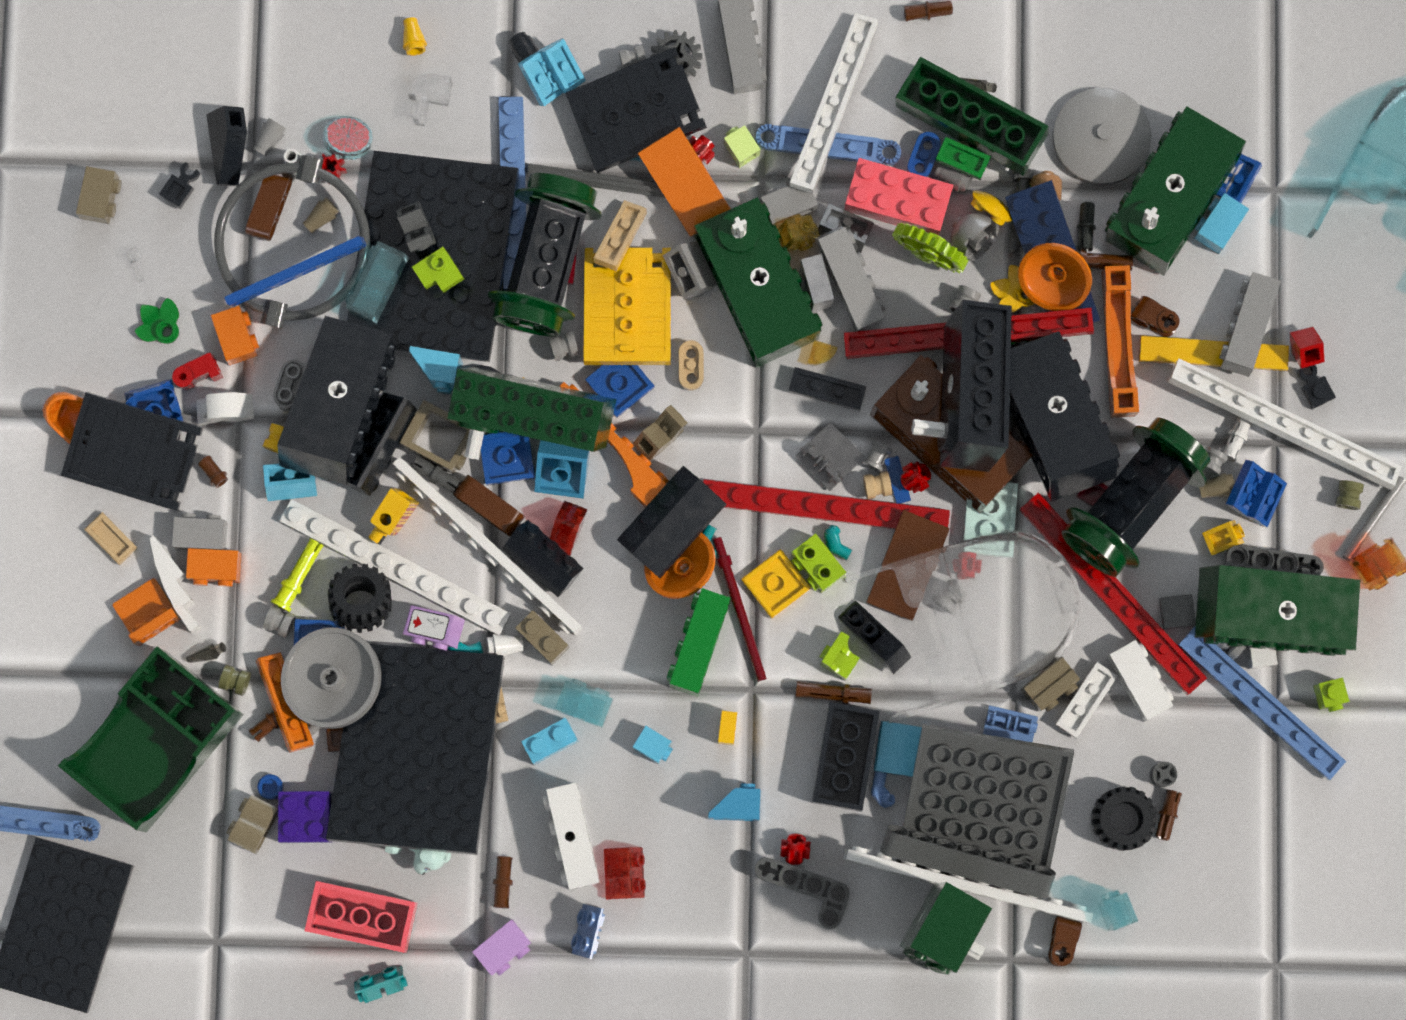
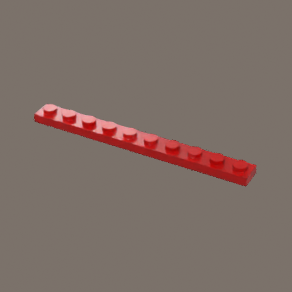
(931, 336)
(819, 505)
(1117, 599)

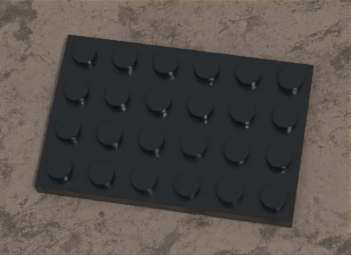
(62, 924)

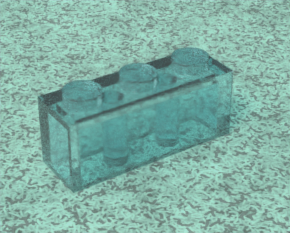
(376, 282)

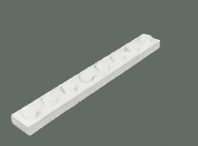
(834, 103)

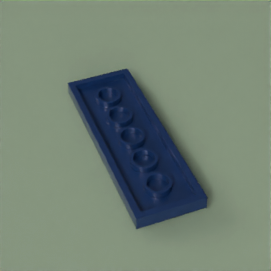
(1040, 221)

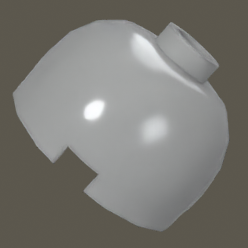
(973, 233)

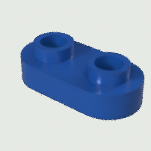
(922, 156)

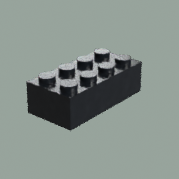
(845, 757)

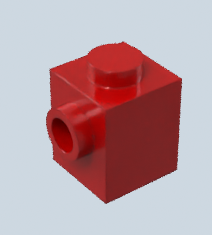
(1307, 347)

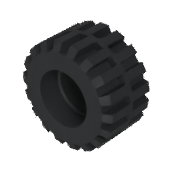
(359, 580)
(1145, 812)

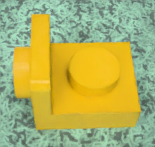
(1224, 537)

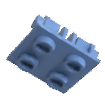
(1010, 724)
(584, 941)

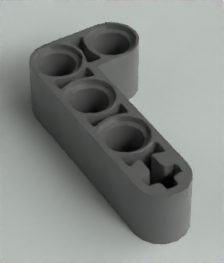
(1273, 560)
(801, 887)

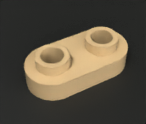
(691, 366)

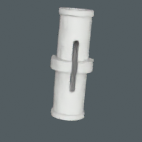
(1237, 437)

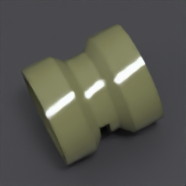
(1349, 495)
(234, 680)

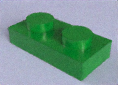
(963, 158)

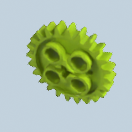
(930, 248)

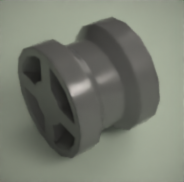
(1167, 772)

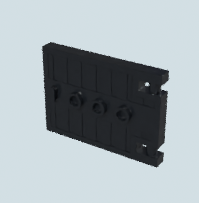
(634, 109)
(131, 451)

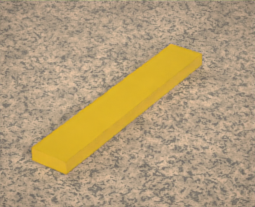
(1206, 352)

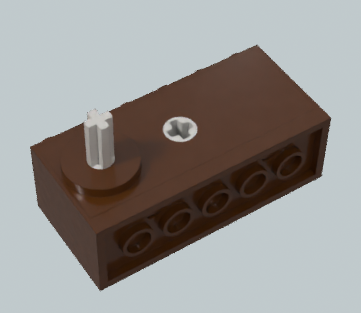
(919, 397)

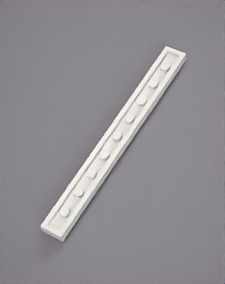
(1285, 424)
(494, 555)
(395, 567)
(1051, 906)

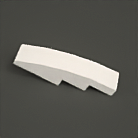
(171, 576)

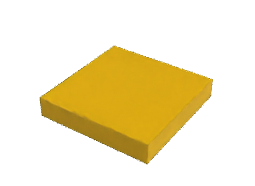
(776, 583)

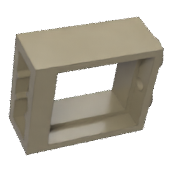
(415, 428)

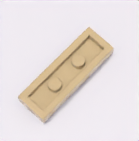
(620, 235)

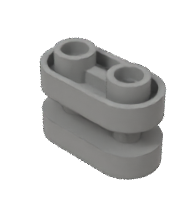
(288, 384)

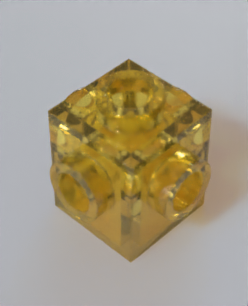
(798, 232)

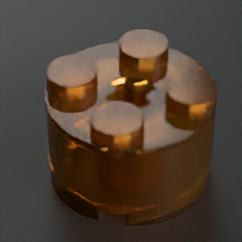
(1378, 564)

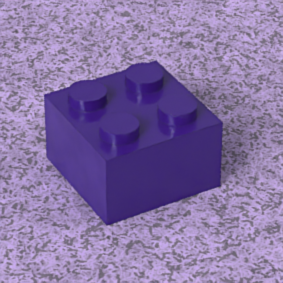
(303, 816)

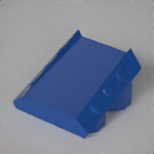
(156, 398)

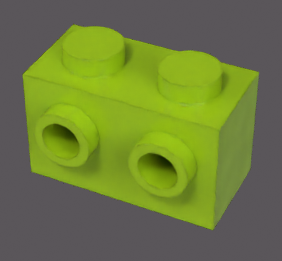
(817, 563)

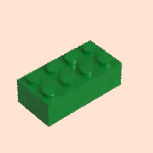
(699, 643)

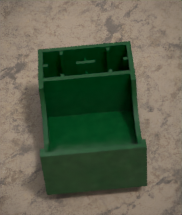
(152, 740)

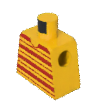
(399, 507)

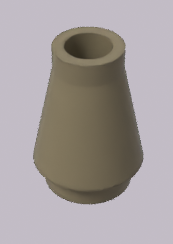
(320, 215)
(1218, 487)

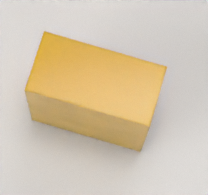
(727, 728)

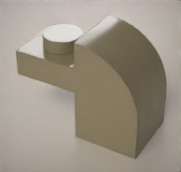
(660, 433)

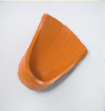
(62, 412)

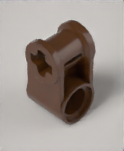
(1152, 316)
(1065, 936)

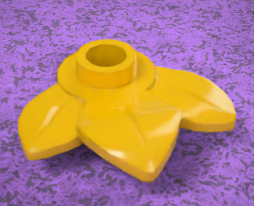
(1010, 290)

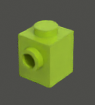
(1331, 694)

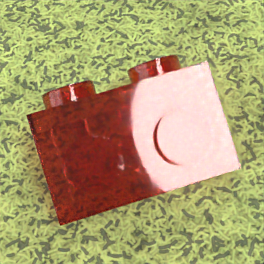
(624, 873)

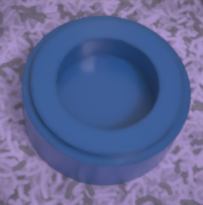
(270, 786)

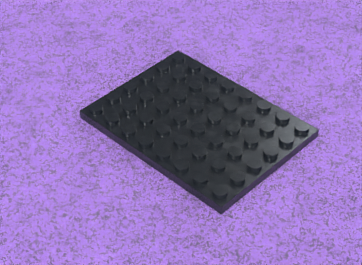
(469, 217)
(421, 753)

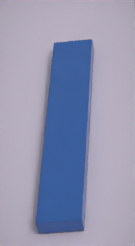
(295, 271)

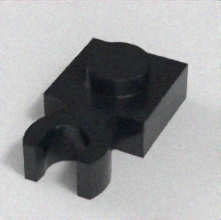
(177, 188)
(1317, 390)

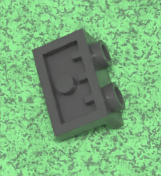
(837, 217)

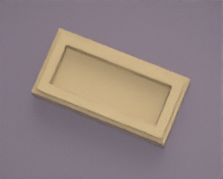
(110, 538)

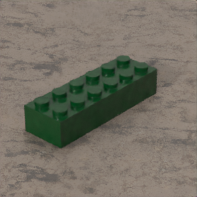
(971, 115)

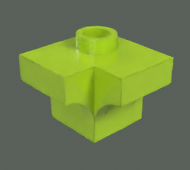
(438, 270)
(838, 657)

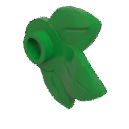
(157, 320)

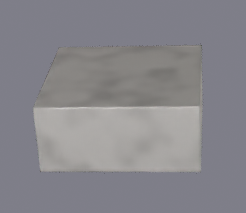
(816, 283)

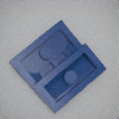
(1243, 180)
(1256, 493)

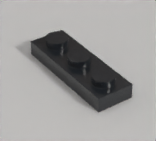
(827, 389)

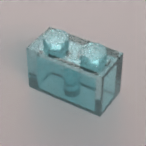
(584, 703)
(1116, 910)

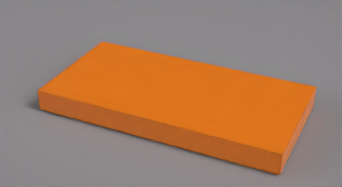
(683, 179)

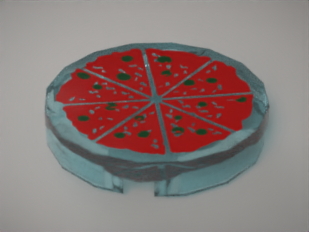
(347, 137)

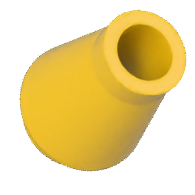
(413, 38)

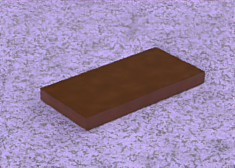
(910, 538)

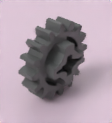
(681, 42)

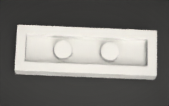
(1086, 700)

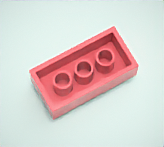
(898, 196)
(361, 916)

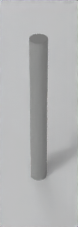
(1374, 519)

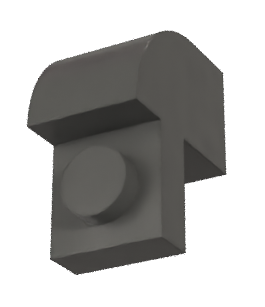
(415, 227)

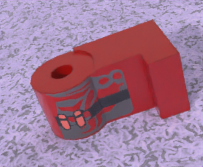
(194, 371)

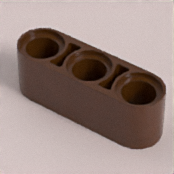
(269, 206)
(488, 505)

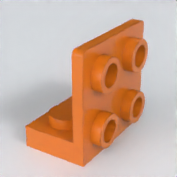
(146, 612)

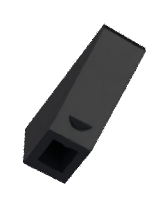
(227, 140)
(875, 637)

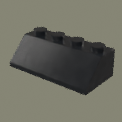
(385, 436)
(671, 522)

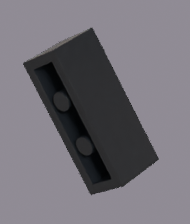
(543, 558)

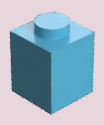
(653, 745)

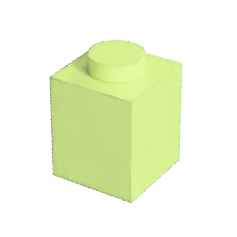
(741, 145)

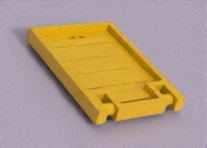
(628, 310)

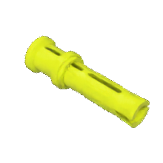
(292, 584)

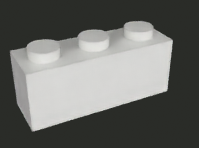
(1140, 680)

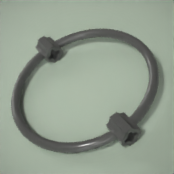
(309, 171)

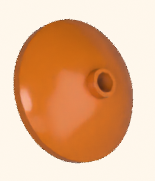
(1049, 286)
(680, 584)

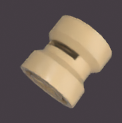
(877, 485)

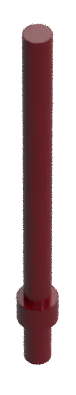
(724, 562)

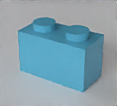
(1221, 223)
(287, 483)
(549, 741)

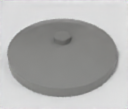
(1101, 136)
(331, 678)

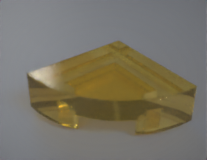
(821, 353)

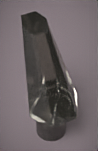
(982, 84)
(207, 653)

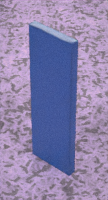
(895, 471)

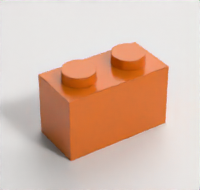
(234, 335)
(213, 566)

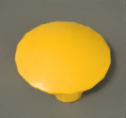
(992, 205)

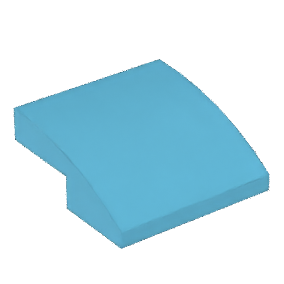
(551, 72)
(897, 748)

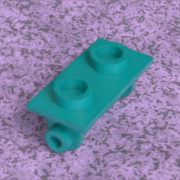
(369, 985)

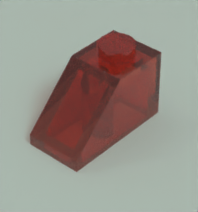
(568, 526)

